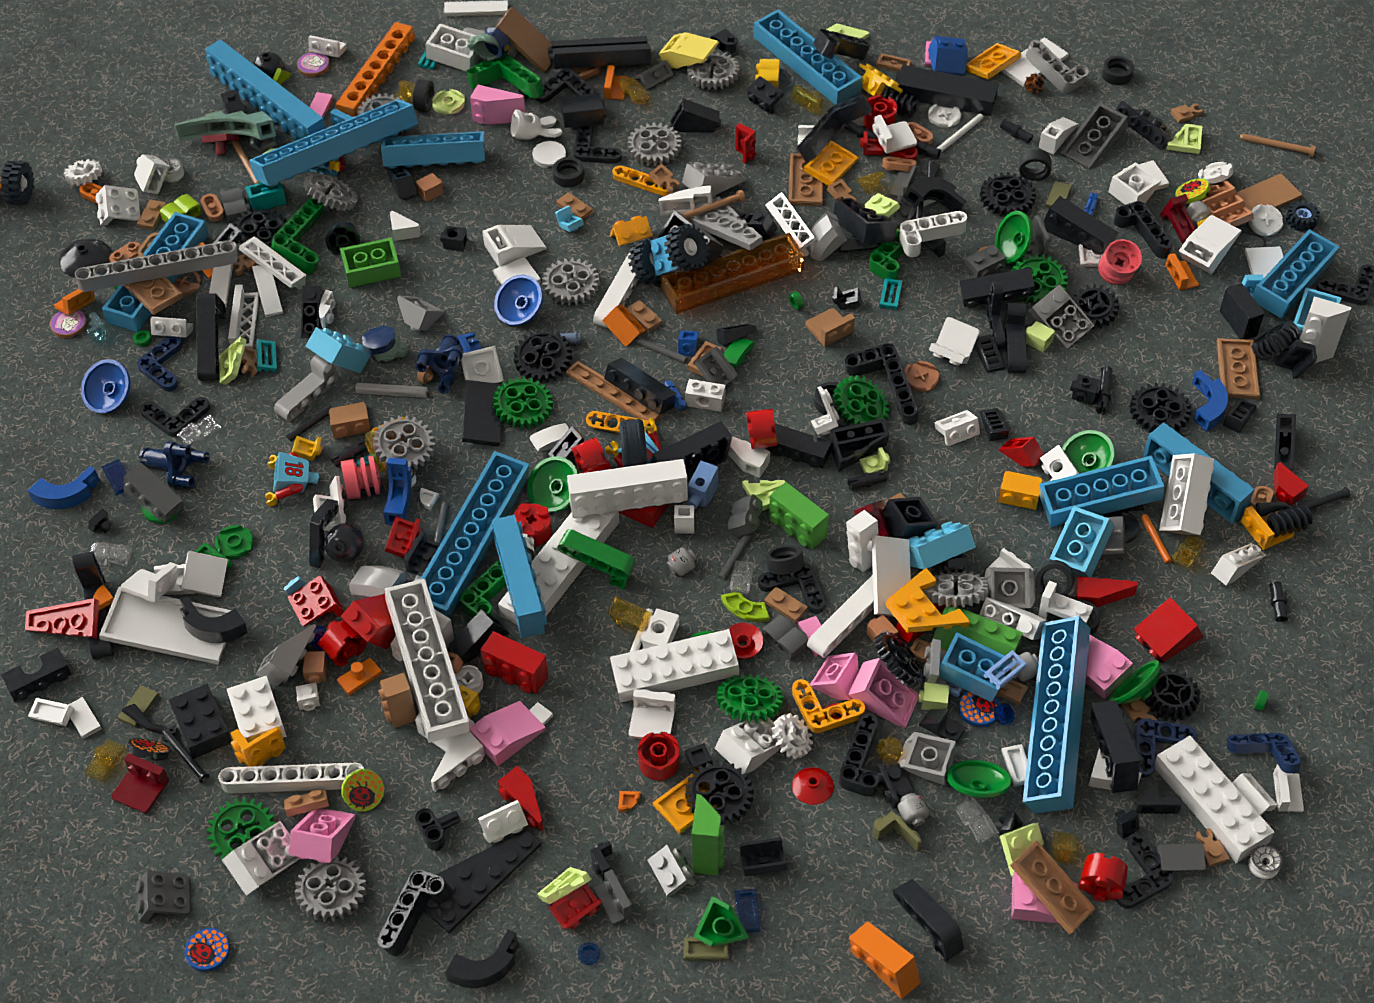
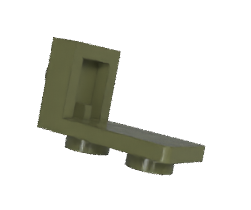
(890, 821)

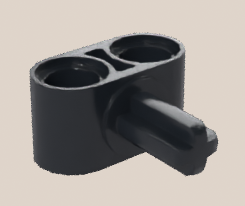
(434, 827)

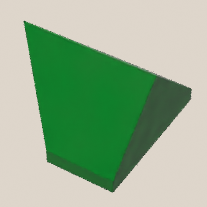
(720, 924)

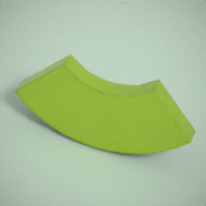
(744, 608)

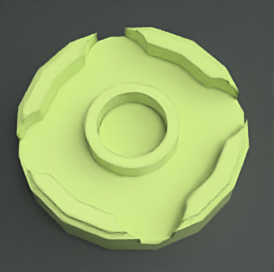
(448, 102)

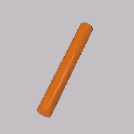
(1156, 539)

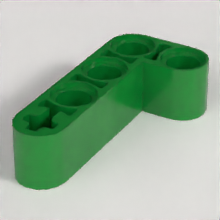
(884, 258)
(599, 556)
(479, 599)

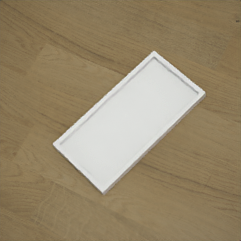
(158, 627)

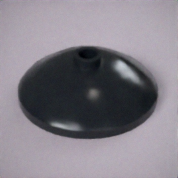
(83, 254)

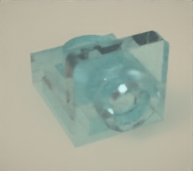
(97, 330)

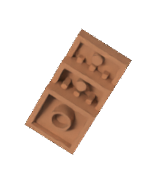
(1226, 204)

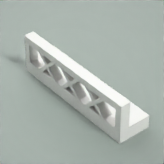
(788, 227)
(273, 263)
(237, 316)

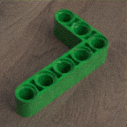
(509, 70)
(286, 239)

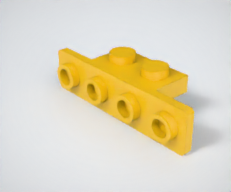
(874, 81)

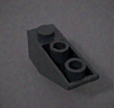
(761, 223)
(310, 309)

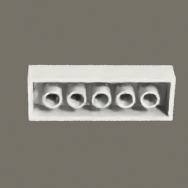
(627, 488)
(675, 665)
(1213, 798)

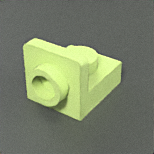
(876, 462)

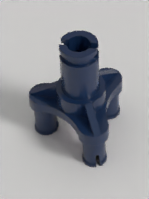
(442, 361)
(174, 461)

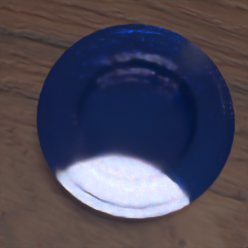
(1004, 714)
(588, 953)

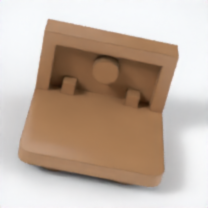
(830, 326)
(349, 420)

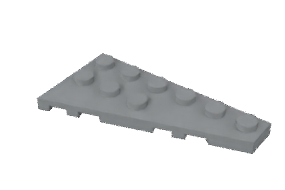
(727, 225)

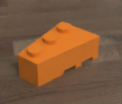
(886, 959)

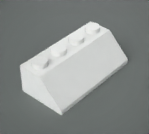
(1324, 326)
(1187, 494)

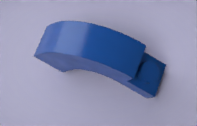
(1216, 394)
(399, 490)
(66, 495)

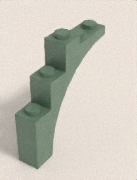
(254, 124)

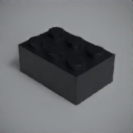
(200, 721)

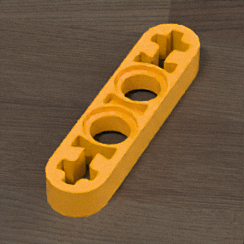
(628, 173)
(598, 425)

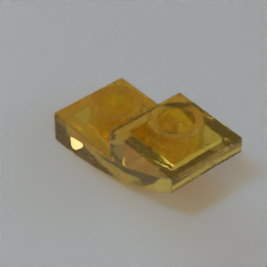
(636, 91)
(1189, 551)

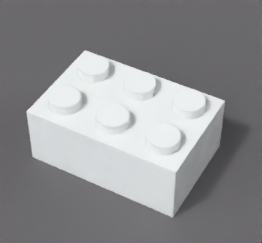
(450, 48)
(255, 708)

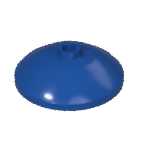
(513, 295)
(98, 386)

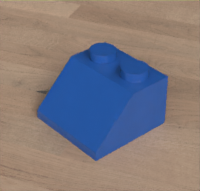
(948, 55)

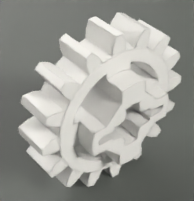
(82, 172)
(792, 736)

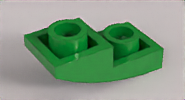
(736, 351)

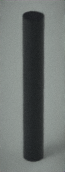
(308, 424)

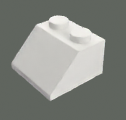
(1133, 184)

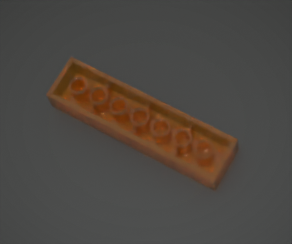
(733, 273)

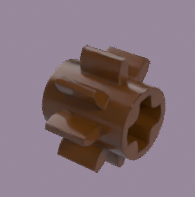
(1034, 83)

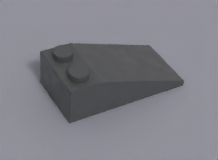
(1096, 135)

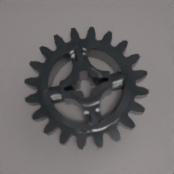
(1093, 306)

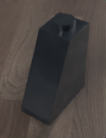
(695, 118)
(475, 634)

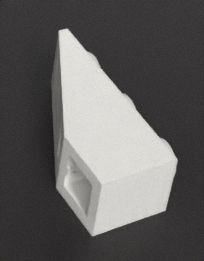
(1056, 134)
(749, 460)
(1237, 562)
(1013, 617)
(459, 756)

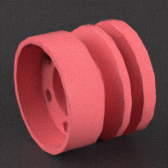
(1119, 262)
(360, 477)

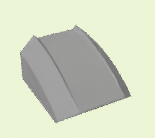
(827, 235)
(374, 579)
(1011, 586)
(928, 756)

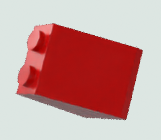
(371, 620)
(1167, 631)

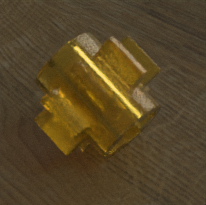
(889, 749)

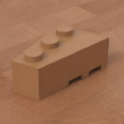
(397, 700)

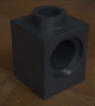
(454, 238)

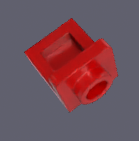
(871, 146)

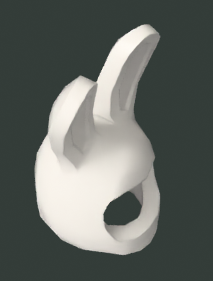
(529, 126)

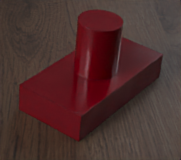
(219, 140)

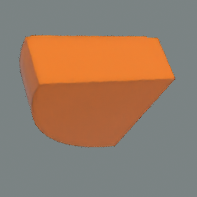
(103, 596)
(627, 800)

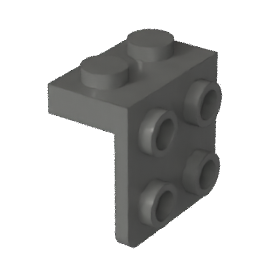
(1040, 239)
(162, 894)

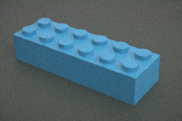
(433, 149)
(1294, 273)
(1102, 490)
(1227, 492)
(519, 576)

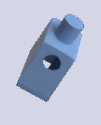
(702, 485)

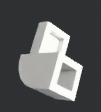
(684, 519)

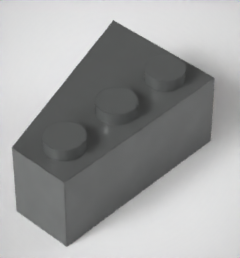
(151, 493)

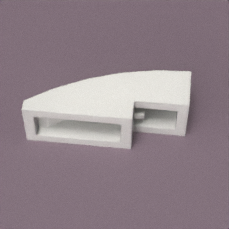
(685, 200)
(267, 291)

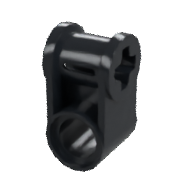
(727, 42)

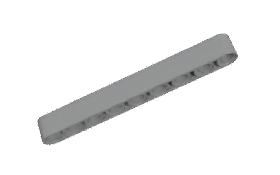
(156, 266)

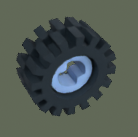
(1302, 216)

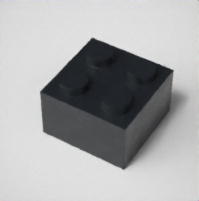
(908, 517)

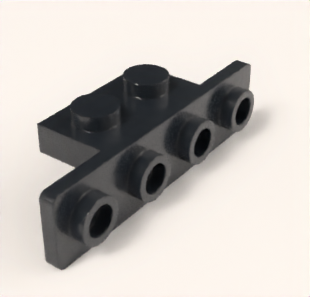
(1145, 124)

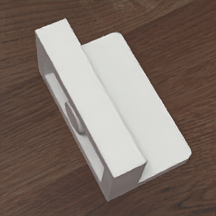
(1288, 791)
(1254, 793)

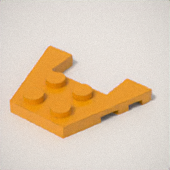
(917, 612)

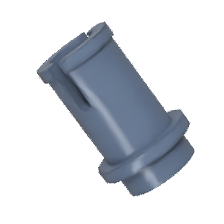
(573, 338)

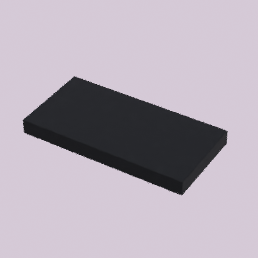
(479, 418)

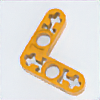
(819, 713)

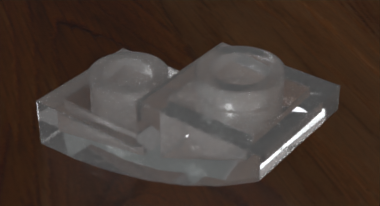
(196, 433)
(111, 552)
(742, 577)
(977, 819)

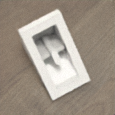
(403, 227)

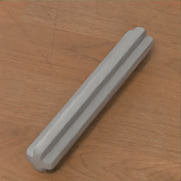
(392, 390)

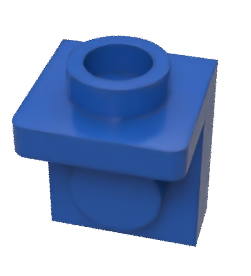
(688, 343)

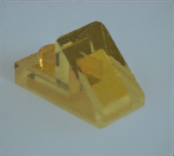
(871, 182)
(627, 613)

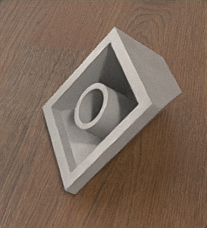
(418, 313)

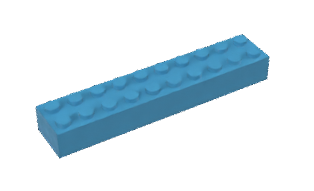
(262, 91)
(333, 142)
(473, 531)
(1057, 716)

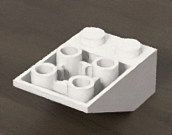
(511, 242)
(1209, 243)
(748, 744)
(261, 858)

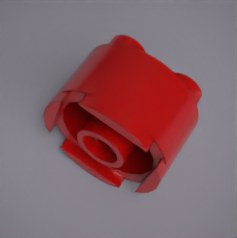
(881, 106)
(761, 428)
(590, 456)
(535, 522)
(341, 642)
(658, 755)
(1103, 877)

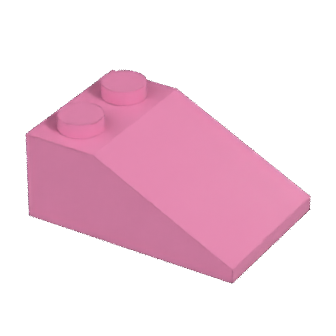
(495, 105)
(1106, 667)
(884, 693)
(506, 731)
(320, 835)
(1026, 905)

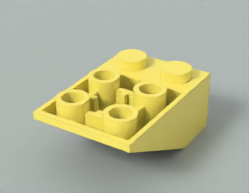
(687, 50)

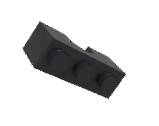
(22, 684)

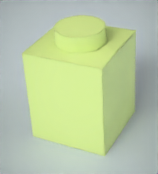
(1039, 336)
(934, 696)

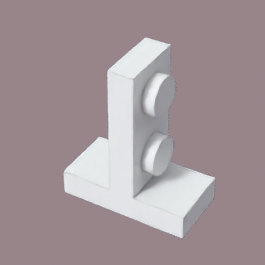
(1062, 605)

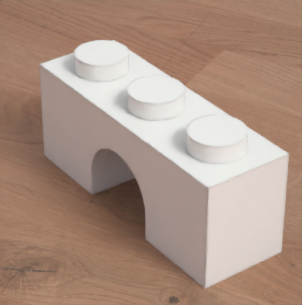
(860, 532)

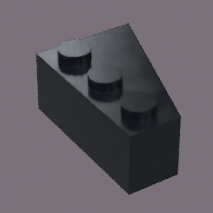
(857, 442)

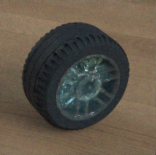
(633, 442)

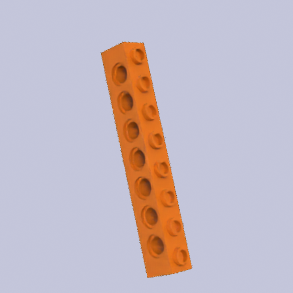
(376, 68)

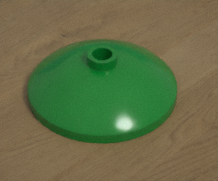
(1014, 236)
(1090, 446)
(546, 479)
(1138, 684)
(979, 779)

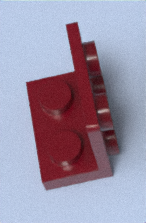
(140, 784)

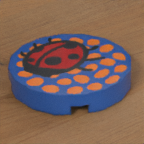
(977, 710)
(207, 949)

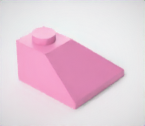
(837, 676)

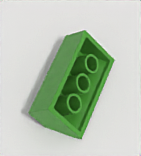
(982, 630)
(707, 839)

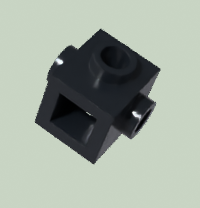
(1085, 389)

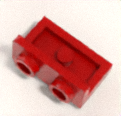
(745, 142)
(402, 536)
(574, 906)

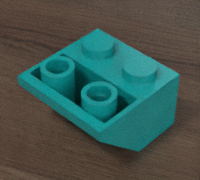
(265, 196)

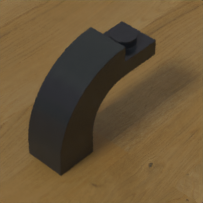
(934, 189)
(212, 629)
(487, 971)

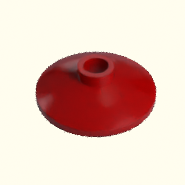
(746, 633)
(811, 793)

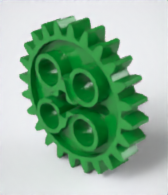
(1052, 275)
(860, 401)
(517, 402)
(749, 698)
(233, 815)

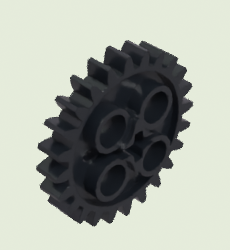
(1007, 194)
(259, 224)
(527, 351)
(1158, 405)
(900, 660)
(720, 792)

